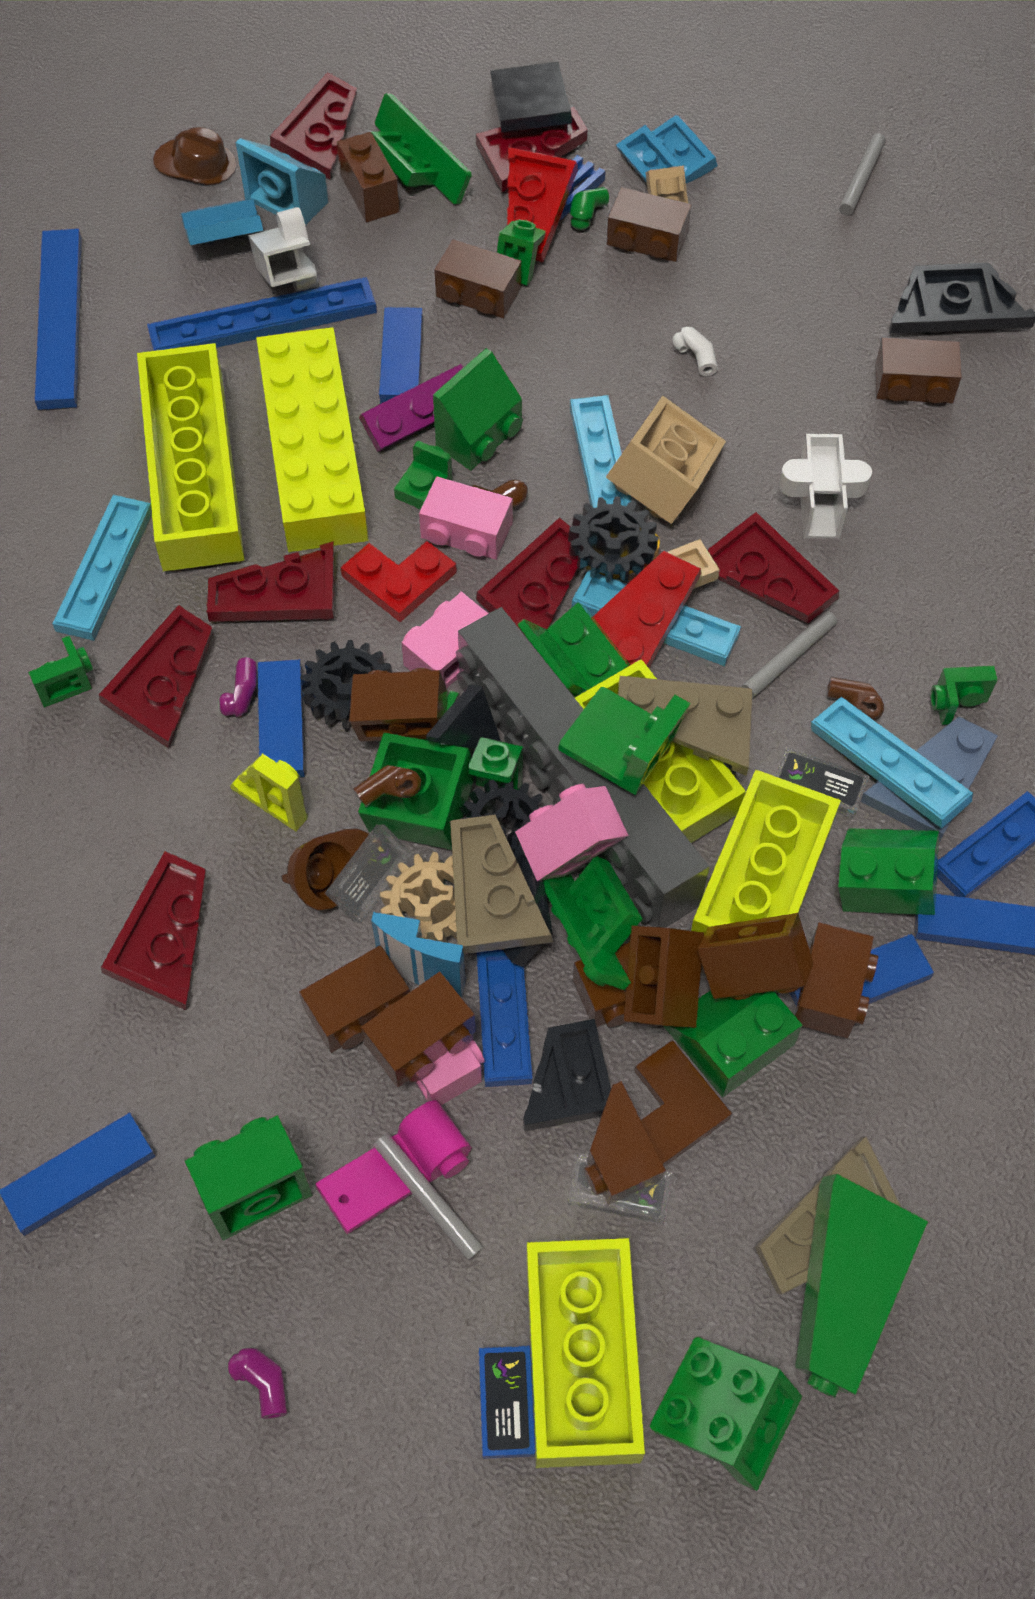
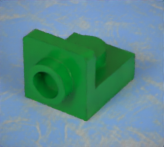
(521, 242)
(420, 476)
(64, 677)
(961, 686)
(498, 762)

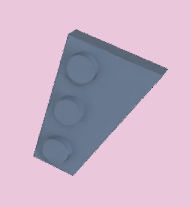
(956, 751)

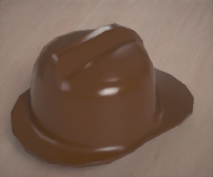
(196, 156)
(318, 864)

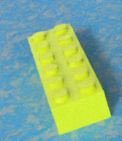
(311, 440)
(189, 458)

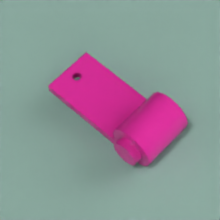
(369, 1183)

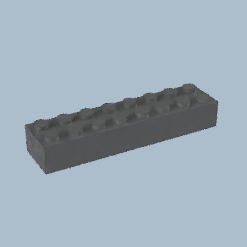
(535, 711)

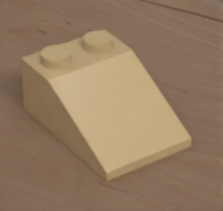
(666, 460)

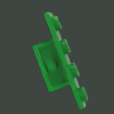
(416, 153)
(596, 918)

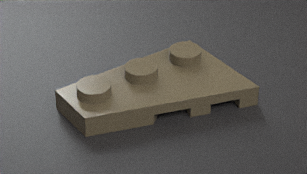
(715, 721)
(490, 890)
(788, 1245)

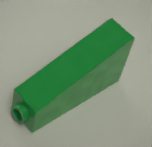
(853, 1279)

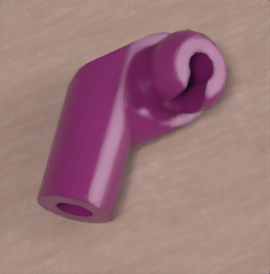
(245, 684)
(265, 1375)

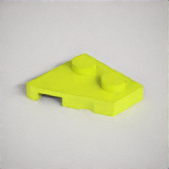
(274, 789)

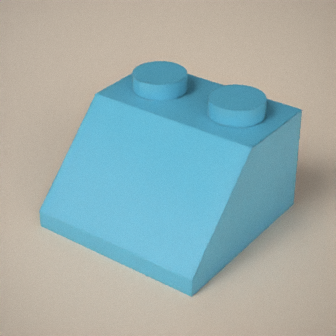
(280, 181)

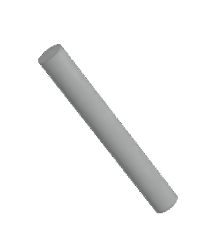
(862, 174)
(791, 653)
(427, 1196)

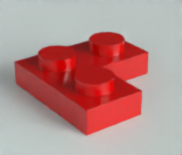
(402, 586)

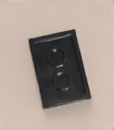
(530, 97)

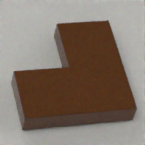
(687, 1103)

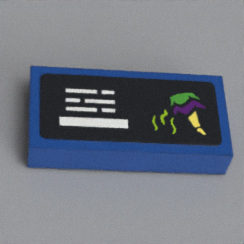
(506, 1402)

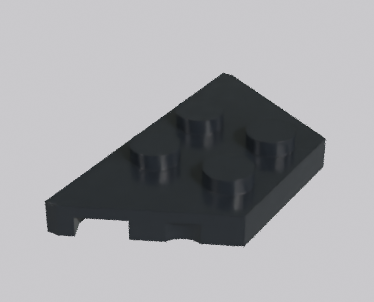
(958, 300)

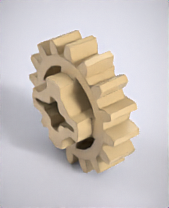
(424, 896)

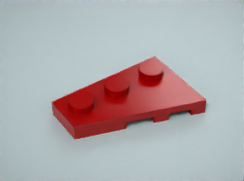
(539, 191)
(648, 607)

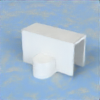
(280, 252)
(824, 484)

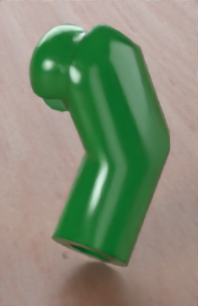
(584, 204)

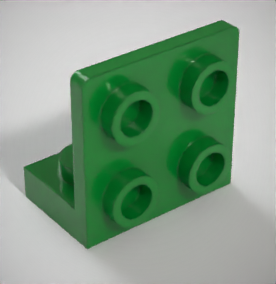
(576, 649)
(622, 738)
(728, 1409)

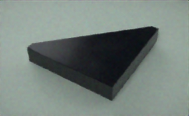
(466, 721)

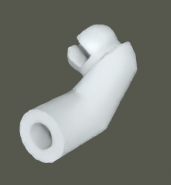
(702, 348)

